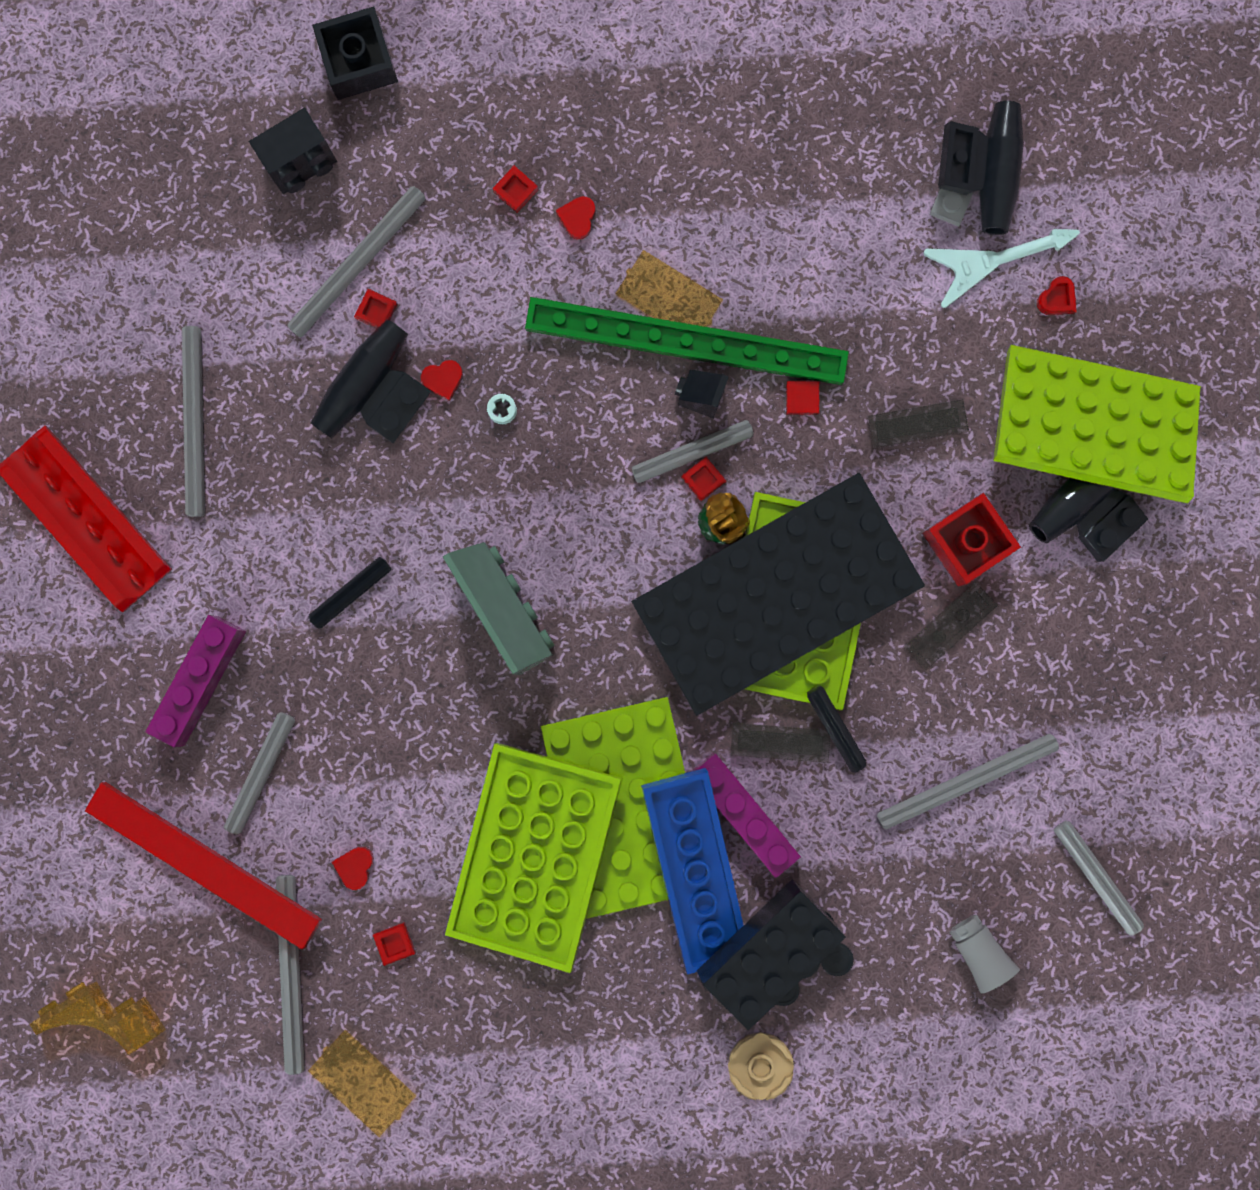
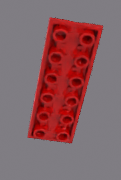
(83, 519)

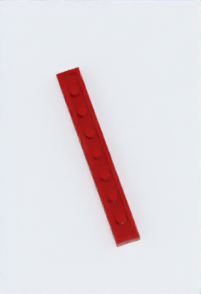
(203, 865)

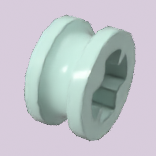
(491, 407)

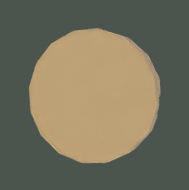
(756, 1054)

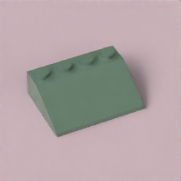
(499, 607)

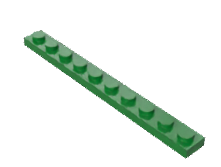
(686, 341)

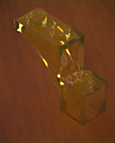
(88, 1006)

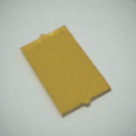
(667, 293)
(362, 1083)

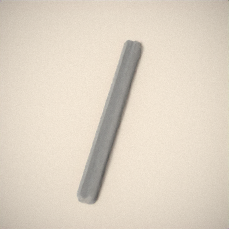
(356, 261)
(193, 421)
(967, 781)
(290, 991)

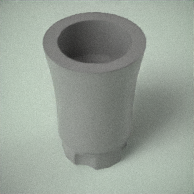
(983, 954)

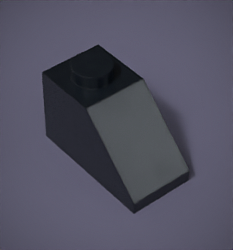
(701, 392)

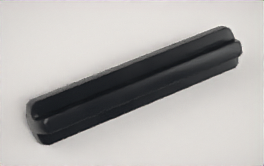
(349, 592)
(836, 729)

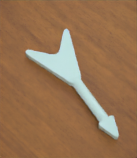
(974, 265)

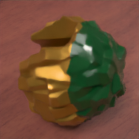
(723, 519)

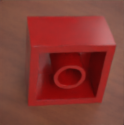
(971, 540)

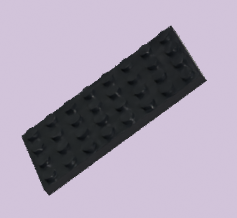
(777, 593)

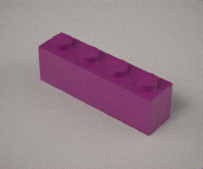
(195, 681)
(748, 818)

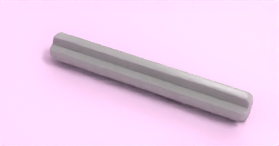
(692, 451)
(259, 773)
(1098, 878)

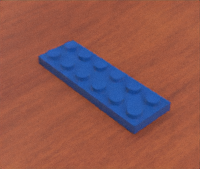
(693, 864)

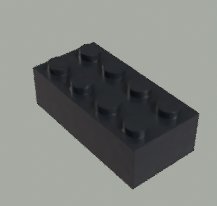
(770, 954)

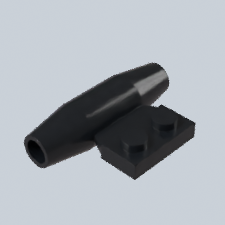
(986, 164)
(370, 387)
(1100, 511)

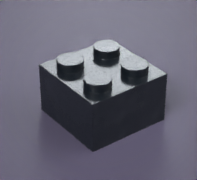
(355, 53)
(293, 152)

